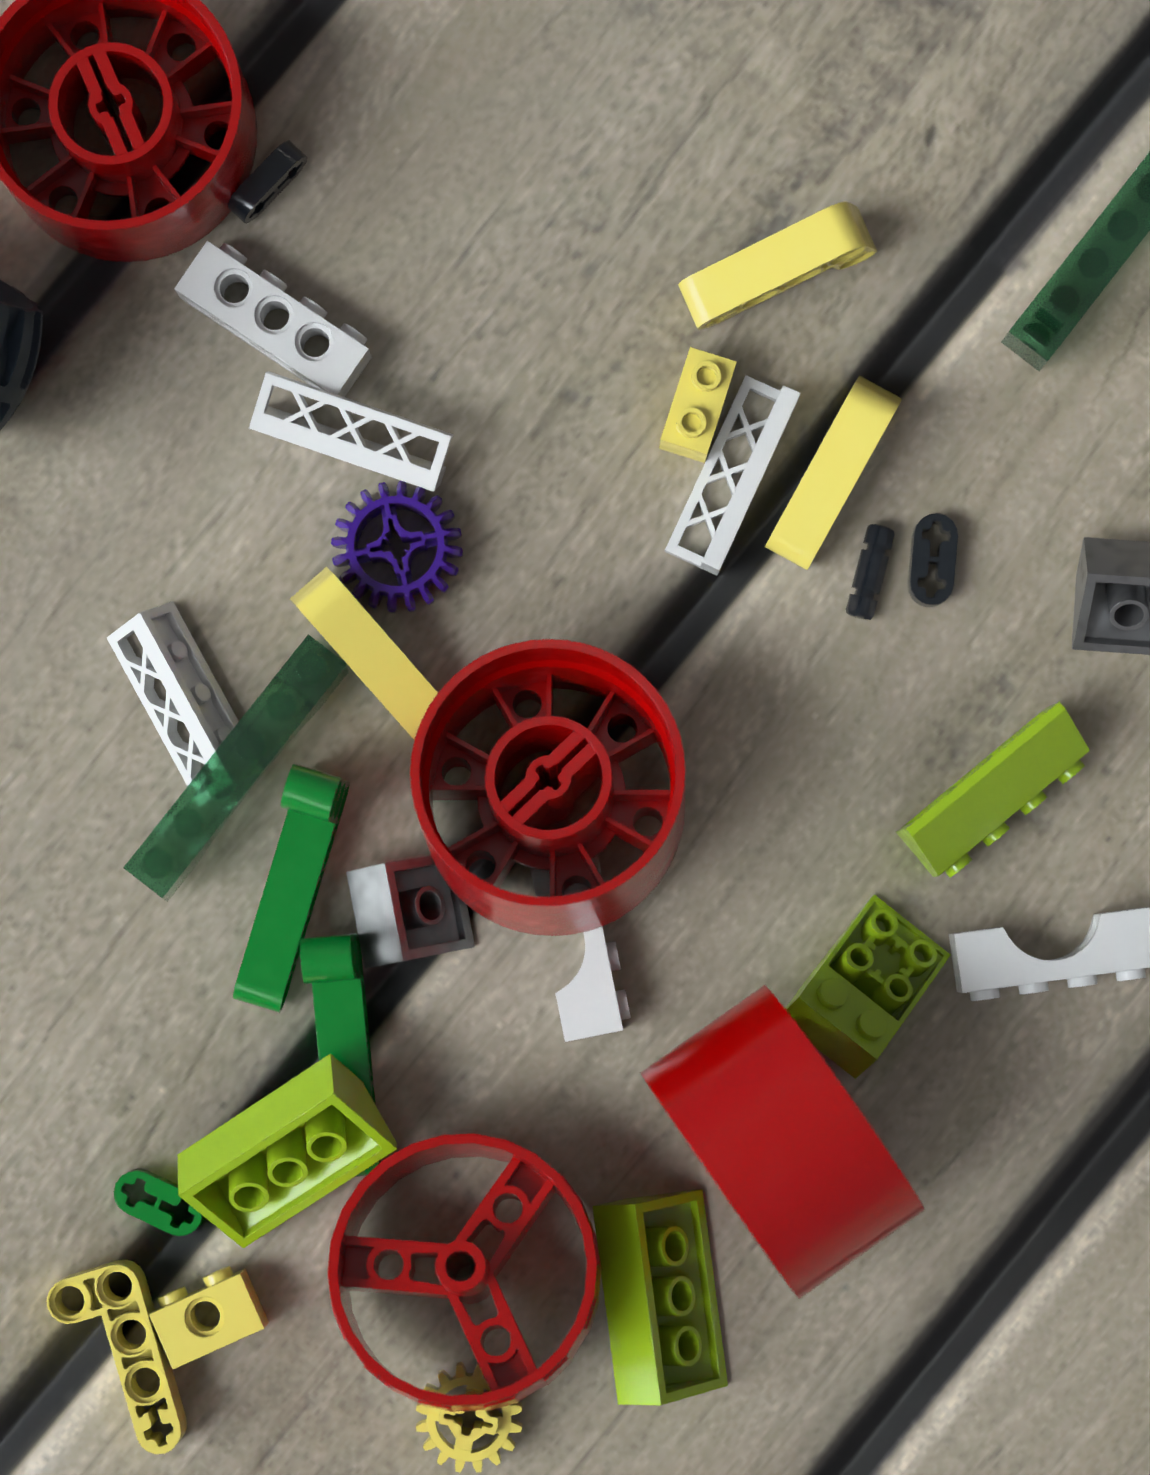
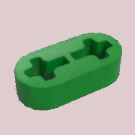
(150, 1212)

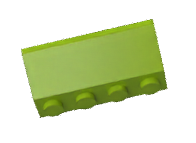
(994, 790)
(284, 1152)
(660, 1297)

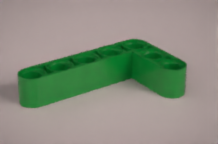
(292, 886)
(339, 1002)

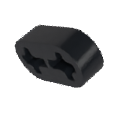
(267, 181)
(921, 558)

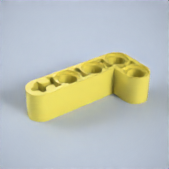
(777, 263)
(833, 472)
(366, 649)
(128, 1357)

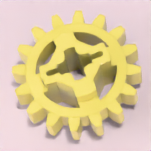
(492, 1423)

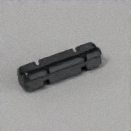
(870, 572)

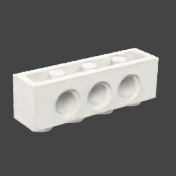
(204, 290)

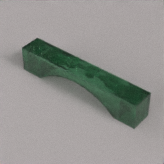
(1084, 272)
(235, 767)

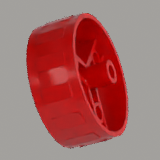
(356, 1262)

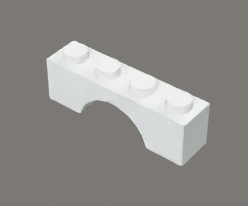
(991, 961)
(589, 1001)

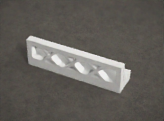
(352, 446)
(750, 479)
(189, 683)

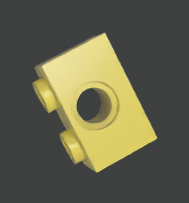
(697, 405)
(186, 1338)

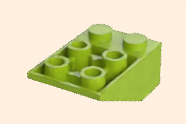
(866, 986)

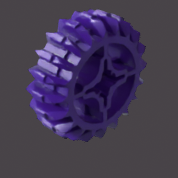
(419, 543)

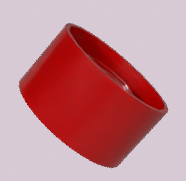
(145, 172)
(580, 755)
(783, 1141)

